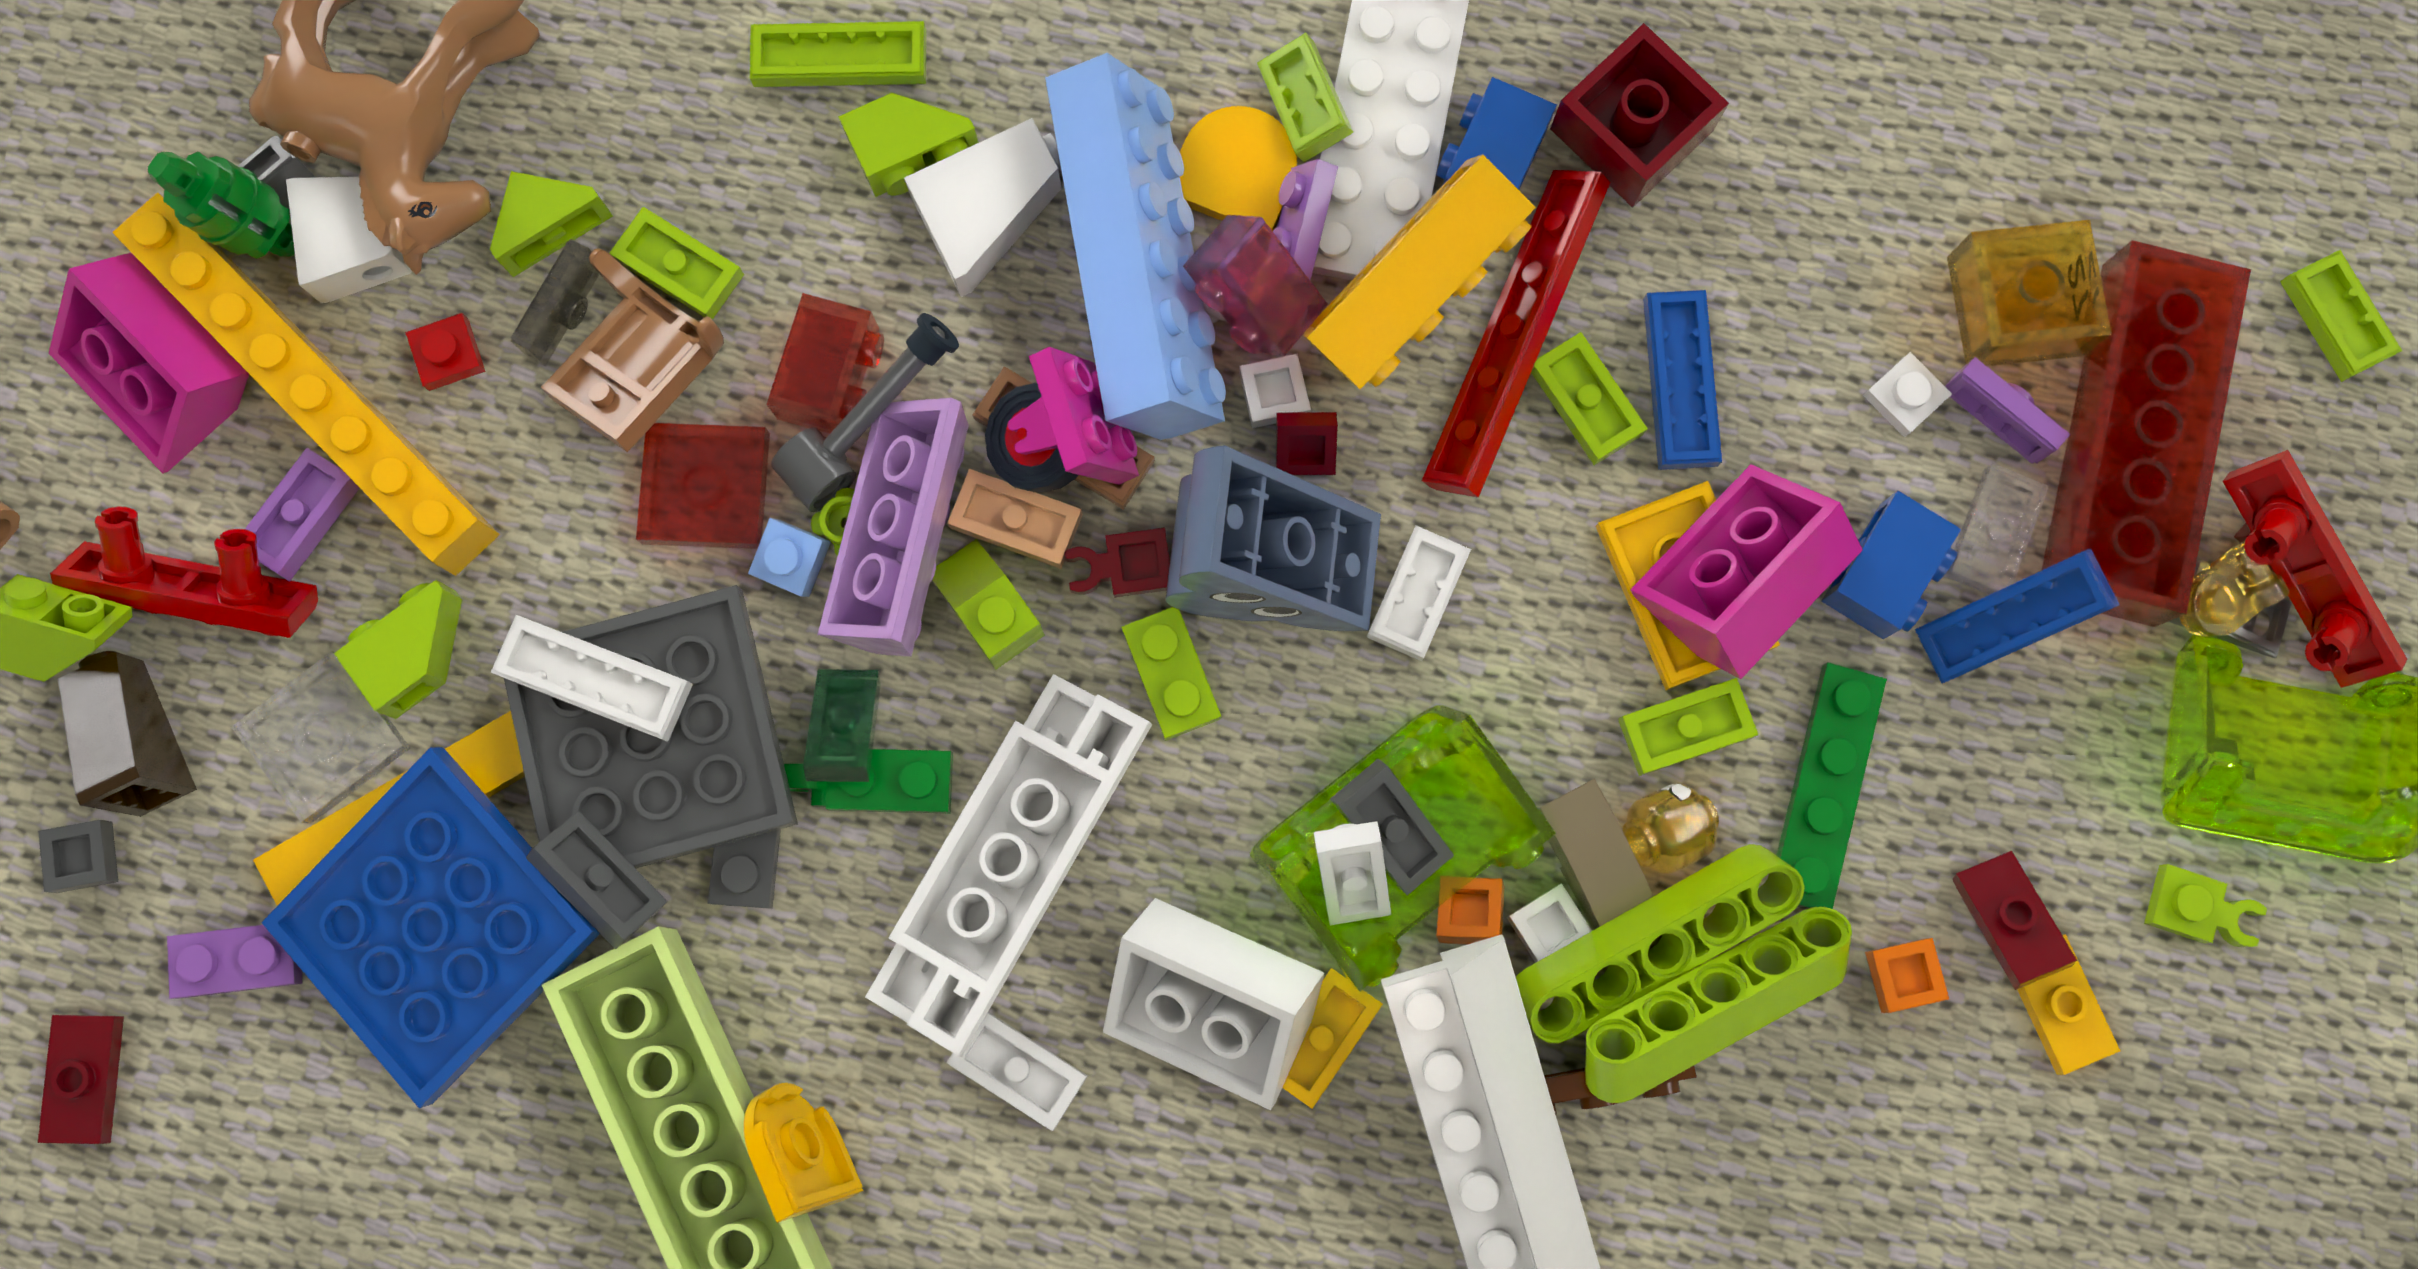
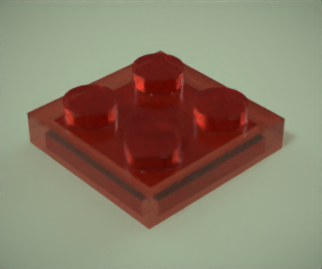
(703, 485)

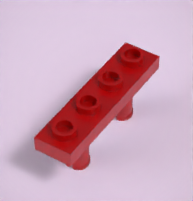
(2322, 580)
(158, 584)

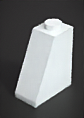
(986, 199)

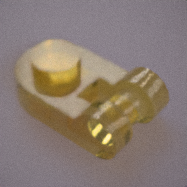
(2219, 604)

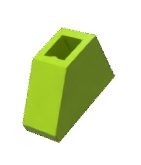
(902, 137)
(52, 626)
(405, 652)

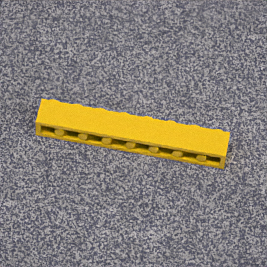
(308, 387)

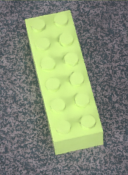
(675, 1107)

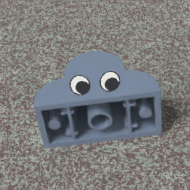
(1270, 547)

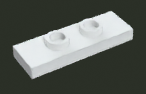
(592, 678)

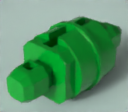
(224, 204)

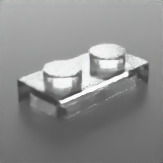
(1997, 529)

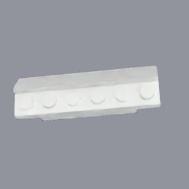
(1005, 862)
(1489, 1112)

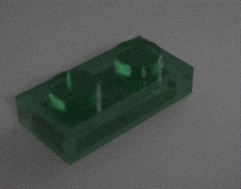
(842, 725)

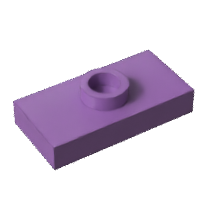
(2006, 411)

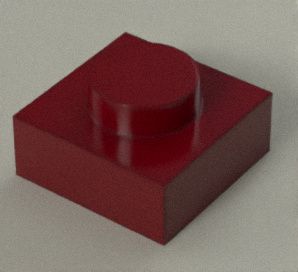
(1306, 442)

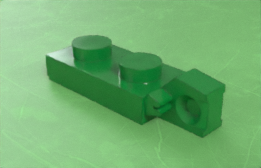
(897, 783)

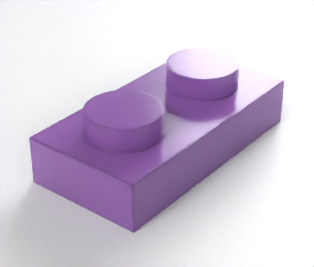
(1305, 204)
(300, 512)
(228, 962)

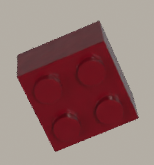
(1638, 114)

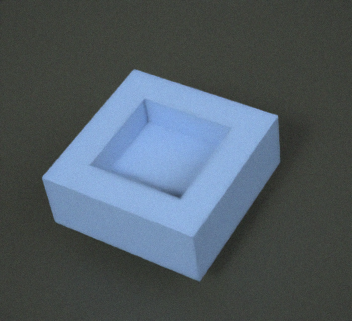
(789, 557)

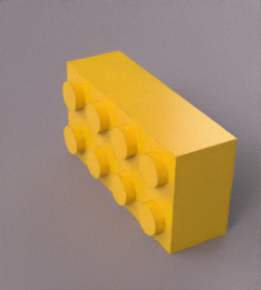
(1419, 270)

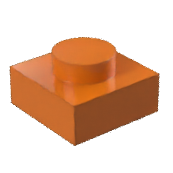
(1472, 912)
(1907, 975)

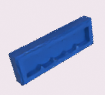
(1682, 380)
(2017, 616)

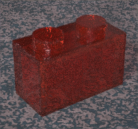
(824, 363)

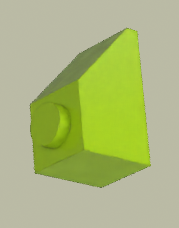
(987, 604)

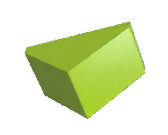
(541, 218)

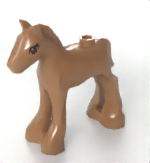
(388, 125)

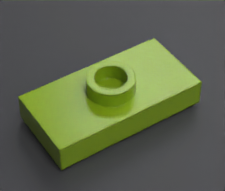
(1305, 97)
(2340, 315)

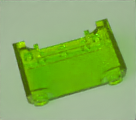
(2291, 759)
(1464, 796)

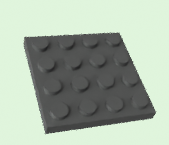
(650, 796)

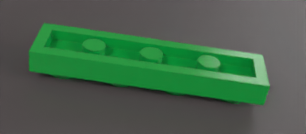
(1830, 779)

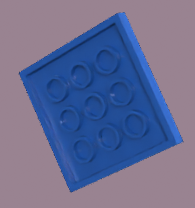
(429, 927)

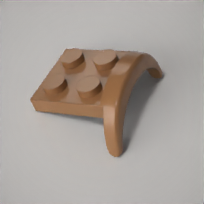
(633, 359)

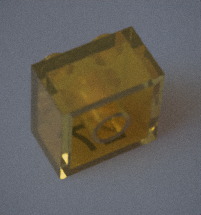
(2028, 293)

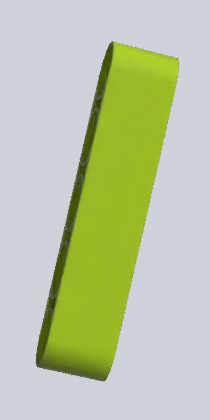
(1684, 945)
(1716, 1004)

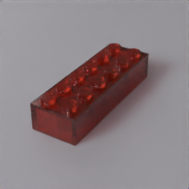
(2149, 427)

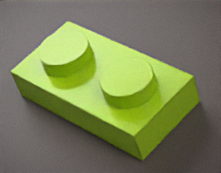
(677, 263)
(1588, 398)
(1171, 673)
(1688, 726)

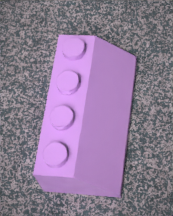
(895, 526)

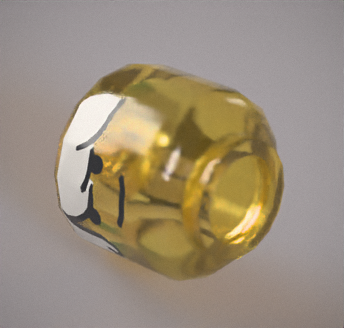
(1671, 828)

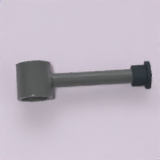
(817, 464)

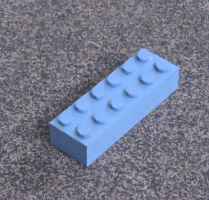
(1132, 248)

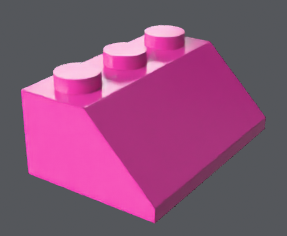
(144, 358)
(1748, 568)

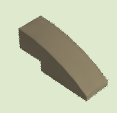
(1595, 855)

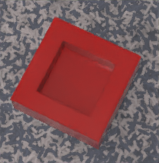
(445, 351)

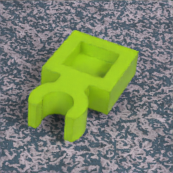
(2196, 907)

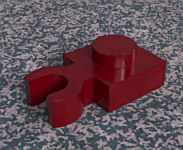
(1133, 563)

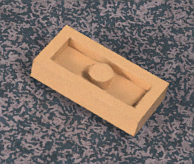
(1015, 518)

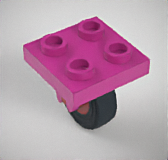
(1058, 429)

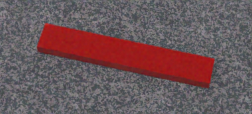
(1516, 332)

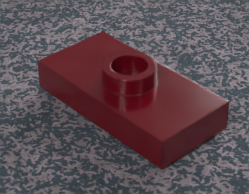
(2014, 920)
(81, 1079)

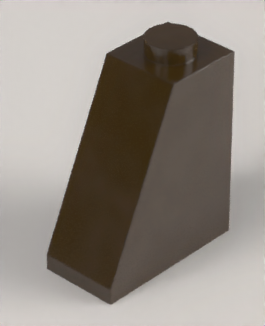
(120, 737)

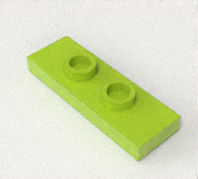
(838, 54)

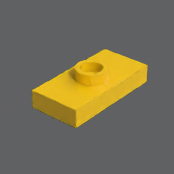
(2068, 1019)

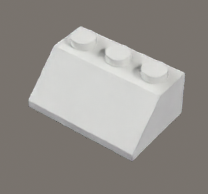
(1211, 1002)

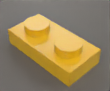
(1336, 1027)

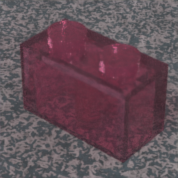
(1254, 285)

